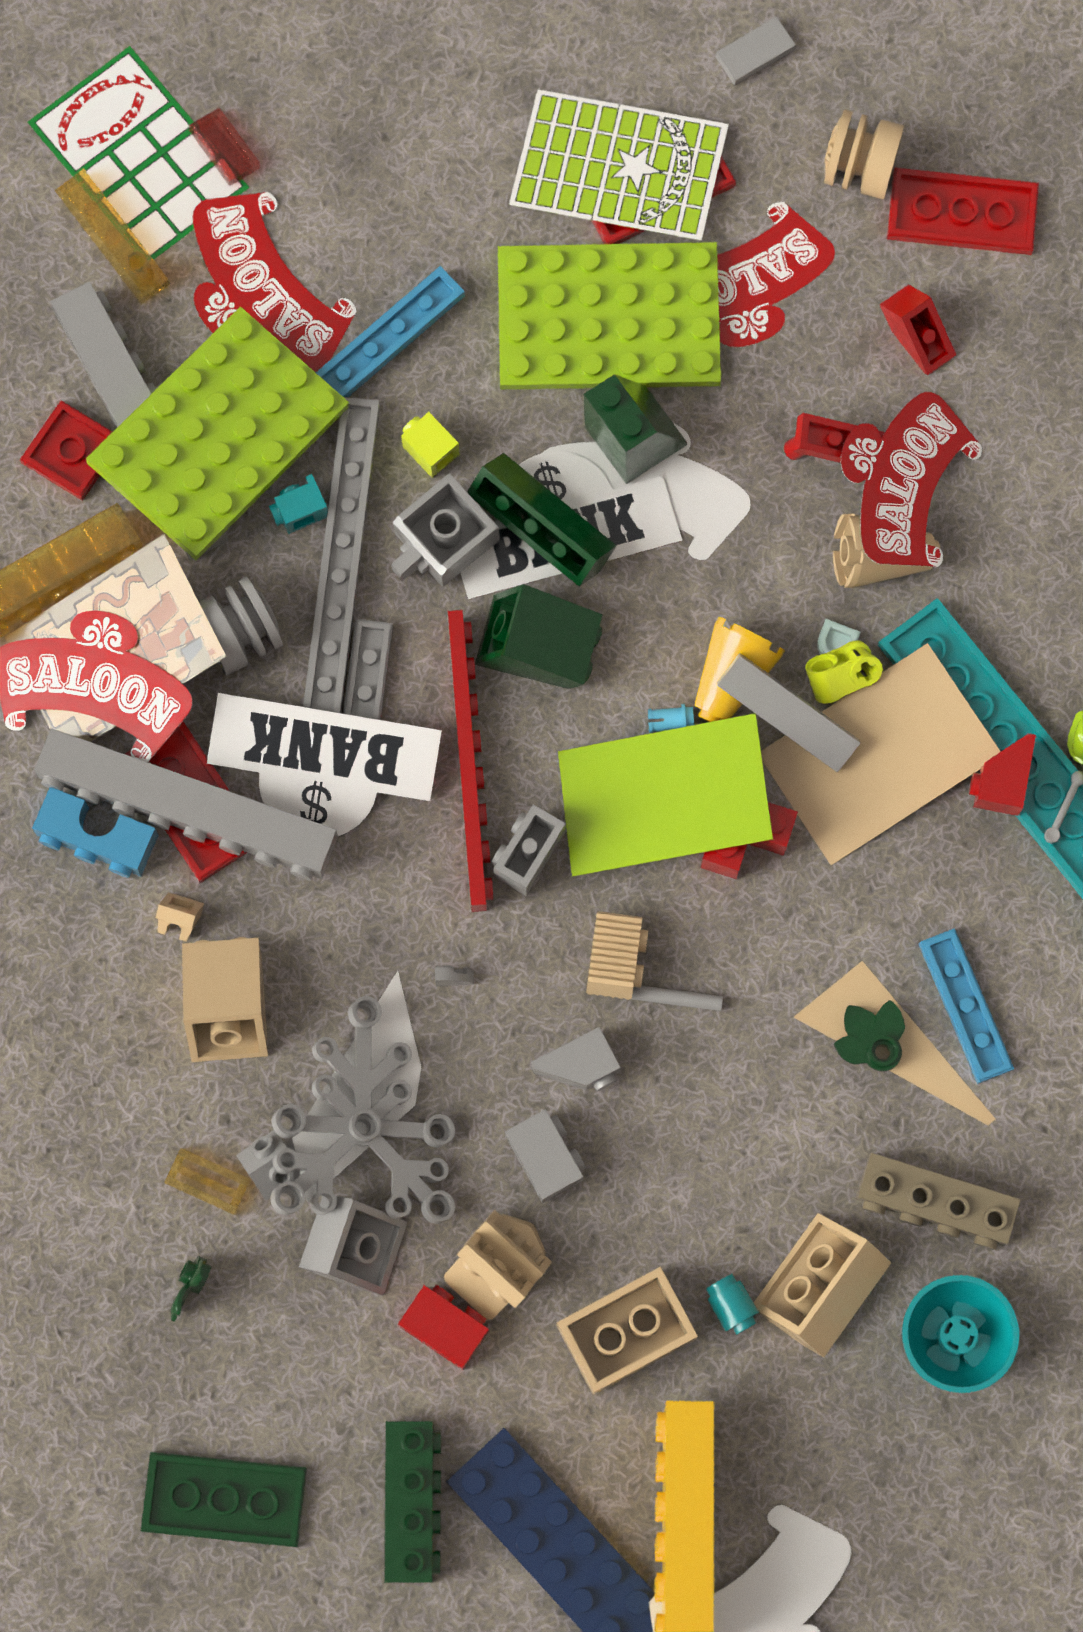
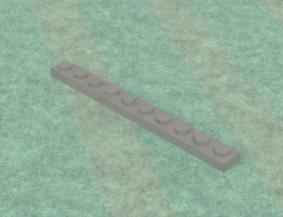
(341, 556)

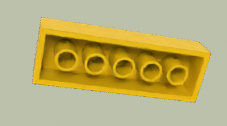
(687, 1517)

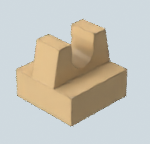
(178, 911)

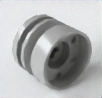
(241, 624)

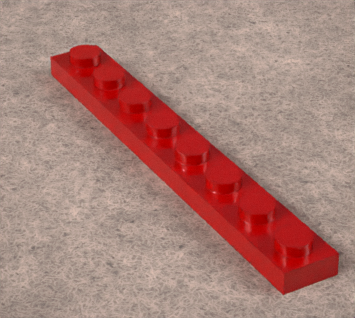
(471, 776)

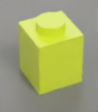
(429, 443)

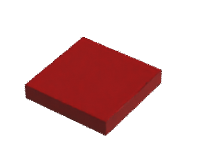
(62, 450)

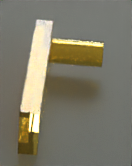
(112, 236)

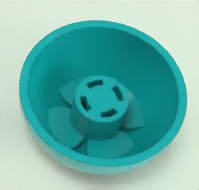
(981, 1328)

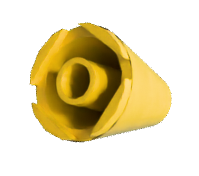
(723, 648)

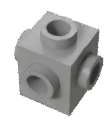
(259, 1163)

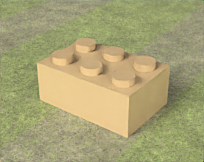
(626, 1330)

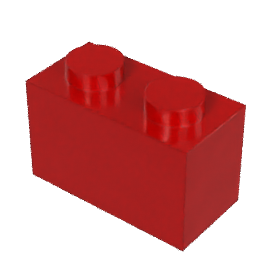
(444, 1326)

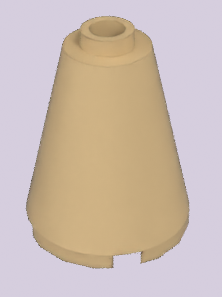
(854, 567)

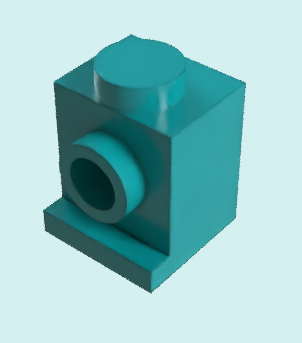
(299, 506)

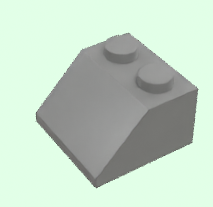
(353, 1245)

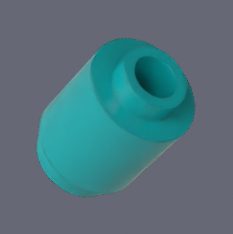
(732, 1304)

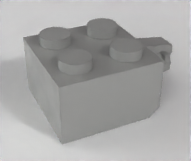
(442, 533)

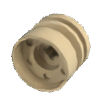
(863, 154)

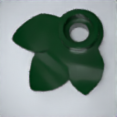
(871, 1031)
(194, 1277)

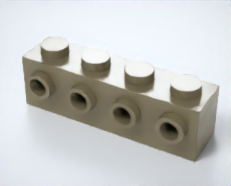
(938, 1200)

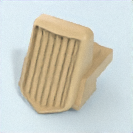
(498, 1264)

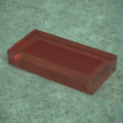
(224, 146)

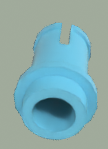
(672, 717)

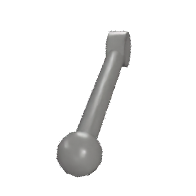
(1053, 834)

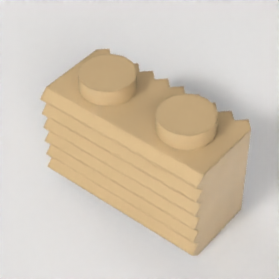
(614, 955)

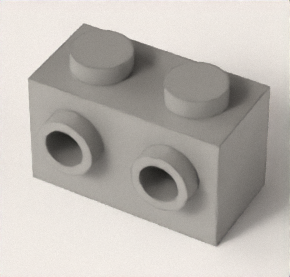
(529, 849)
(545, 1156)

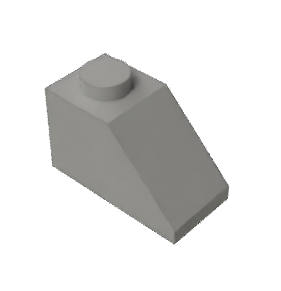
(580, 1063)

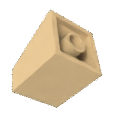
(224, 999)

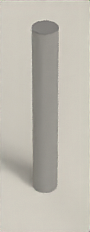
(677, 997)

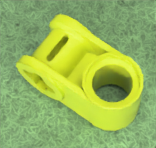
(839, 673)

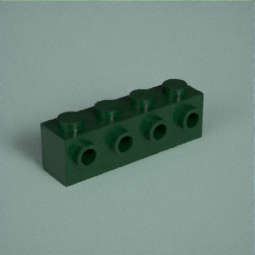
(541, 519)
(409, 1502)

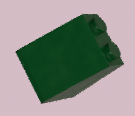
(630, 426)
(539, 637)

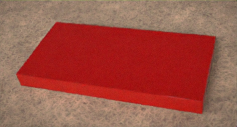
(962, 211)
(185, 756)

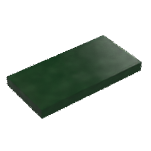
(223, 1499)

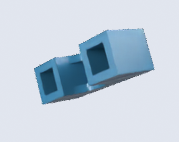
(124, 847)

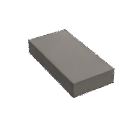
(755, 51)

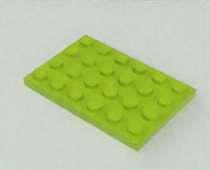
(606, 311)
(217, 433)

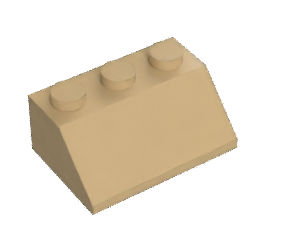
(821, 1284)

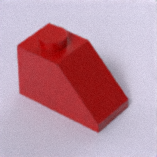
(918, 328)
(1004, 778)

